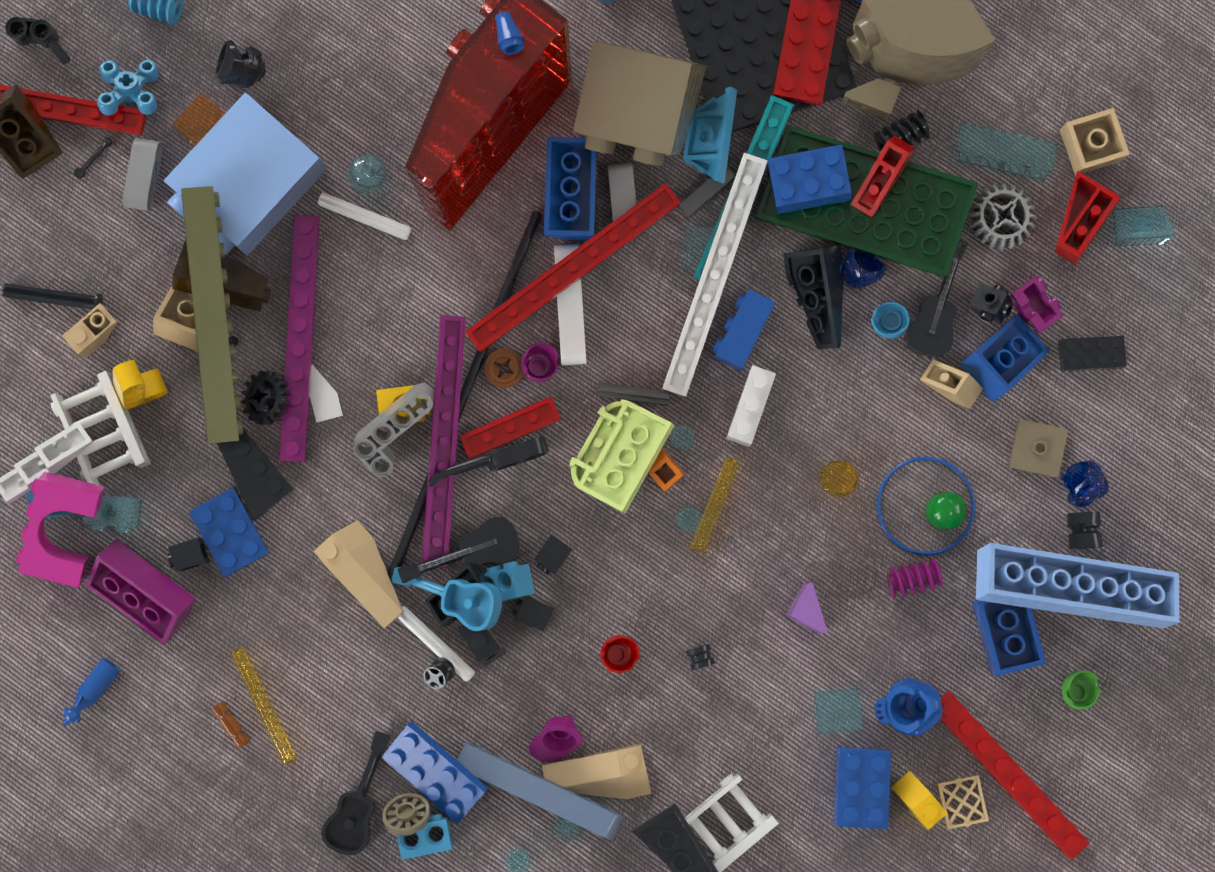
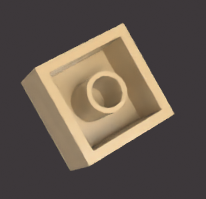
(1094, 141)

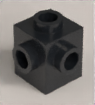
(992, 303)

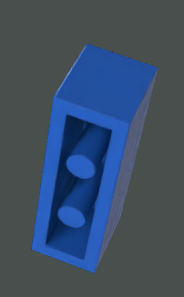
(743, 329)

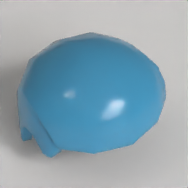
(890, 320)

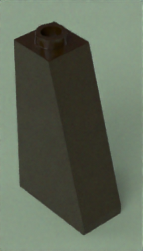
(244, 285)

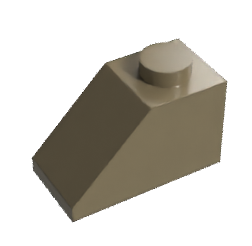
(874, 97)

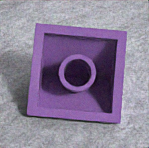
(807, 610)

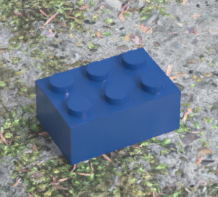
(809, 179)
(1008, 637)
(862, 787)

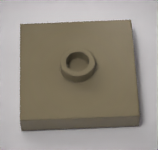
(1038, 448)

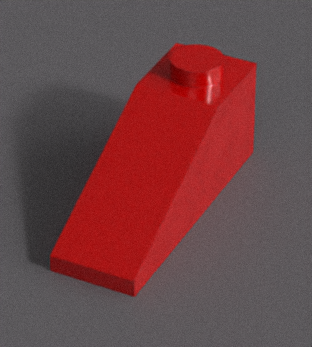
(883, 175)

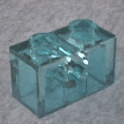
(126, 518)

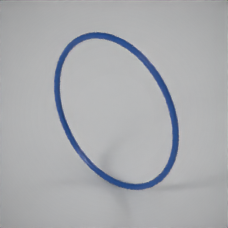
(912, 550)

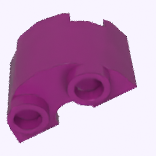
(1035, 305)

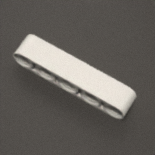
(570, 316)

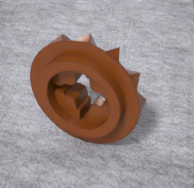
(501, 357)

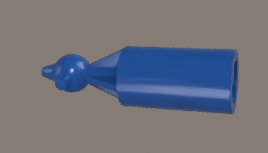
(92, 689)

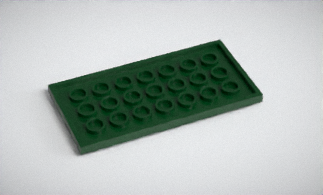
(913, 225)

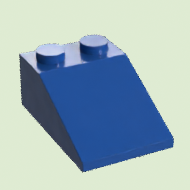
(1005, 357)

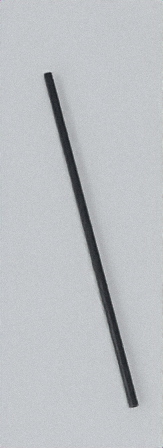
(467, 386)

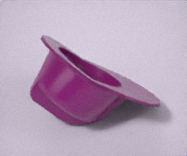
(556, 740)

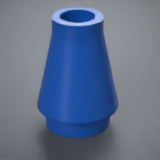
(509, 36)

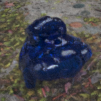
(859, 278)
(1085, 483)

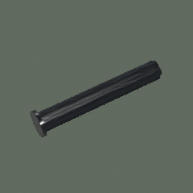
(51, 296)

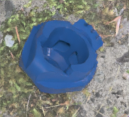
(910, 707)

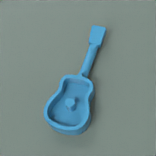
(473, 604)

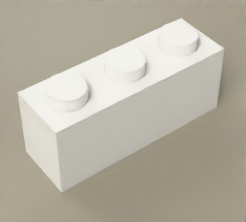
(750, 406)

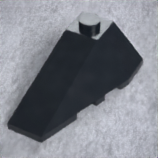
(819, 285)

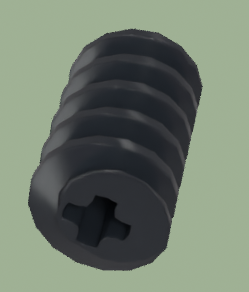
(906, 130)

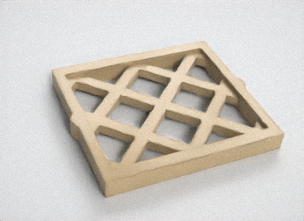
(980, 798)

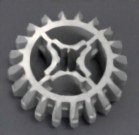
(1010, 221)

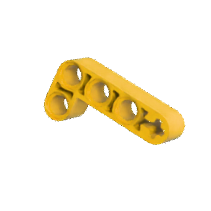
(137, 388)

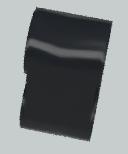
(32, 33)

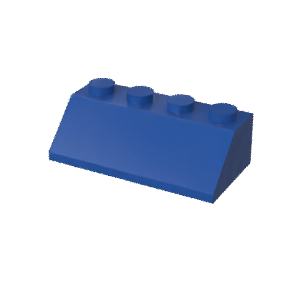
(570, 189)

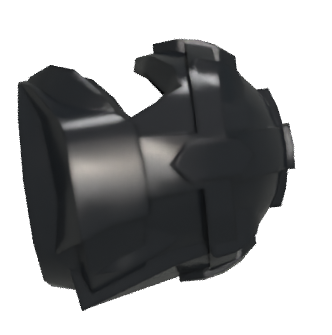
(239, 68)

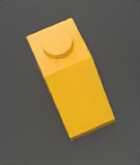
(919, 800)

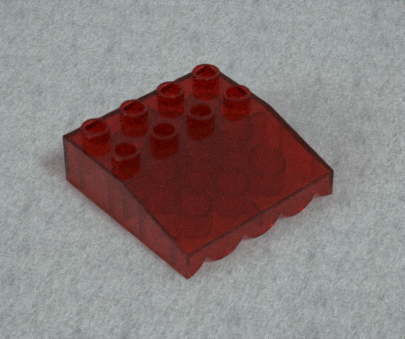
(487, 105)

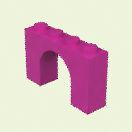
(39, 555)

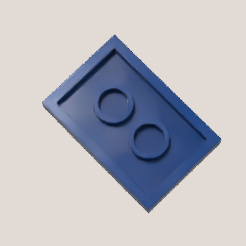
(229, 532)

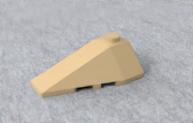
(358, 565)
(609, 773)

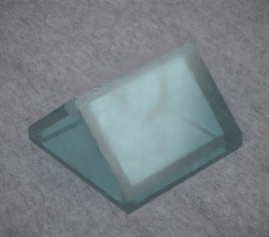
(1141, 226)

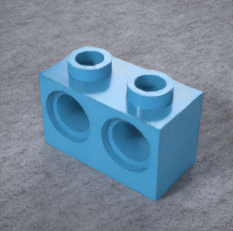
(512, 580)
(426, 843)

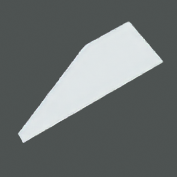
(323, 398)

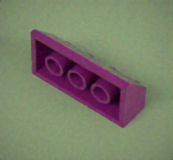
(139, 591)

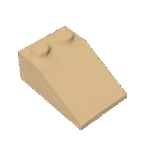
(176, 319)

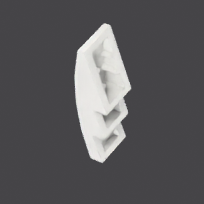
(49, 457)

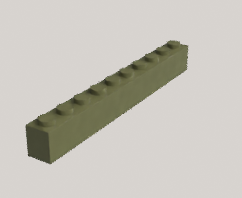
(210, 314)

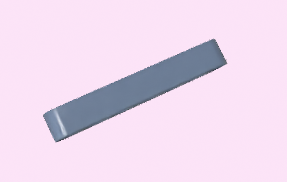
(540, 791)

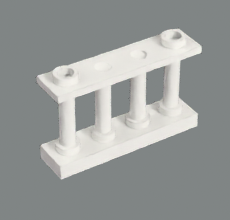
(125, 431)
(742, 840)

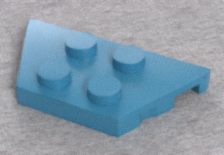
(710, 136)

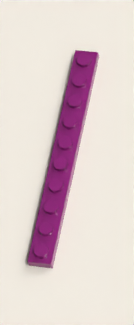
(300, 337)
(443, 435)

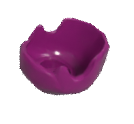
(540, 362)

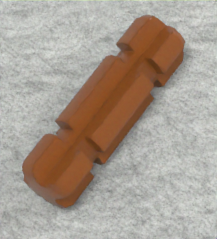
(230, 725)

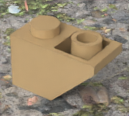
(90, 331)

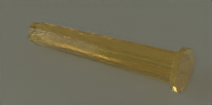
(714, 506)

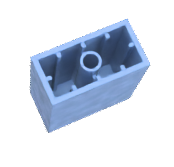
(253, 168)

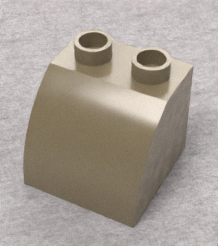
(920, 39)
(637, 101)

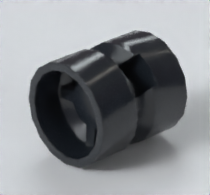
(1084, 539)

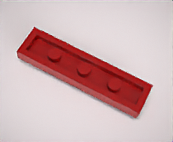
(510, 428)

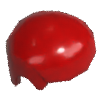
(619, 653)

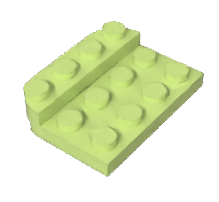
(619, 453)

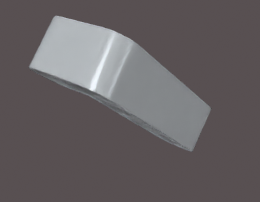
(396, 424)

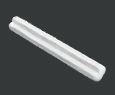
(364, 216)
(435, 643)

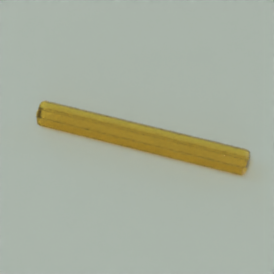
(263, 705)

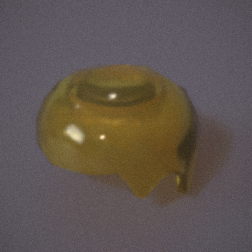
(838, 479)

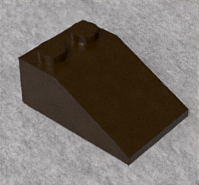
(23, 134)

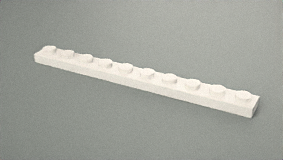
(715, 274)

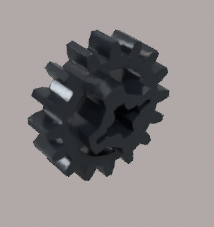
(266, 397)

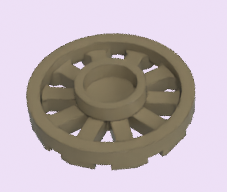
(406, 814)

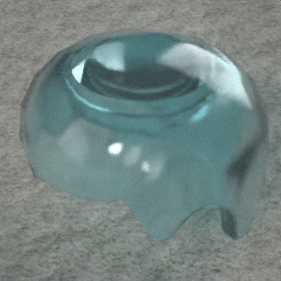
(366, 174)

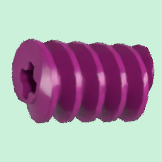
(914, 577)

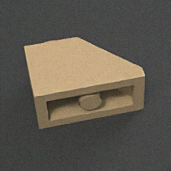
(952, 383)

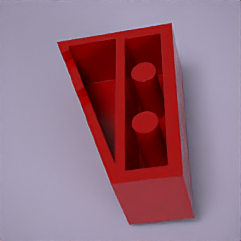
(1085, 215)

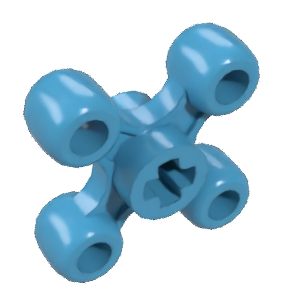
(128, 87)

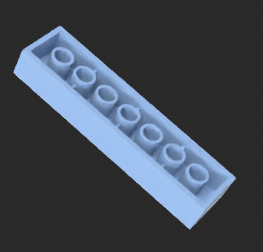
(1077, 586)

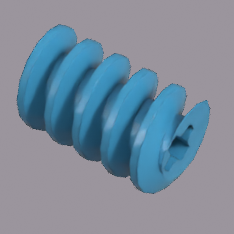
(162, 9)

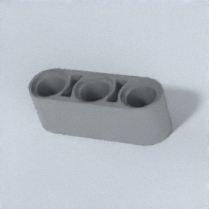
(142, 174)
(621, 188)

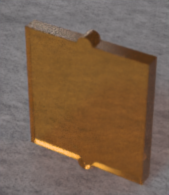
(198, 119)

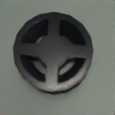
(700, 657)
(439, 673)

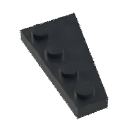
(254, 475)
(674, 842)

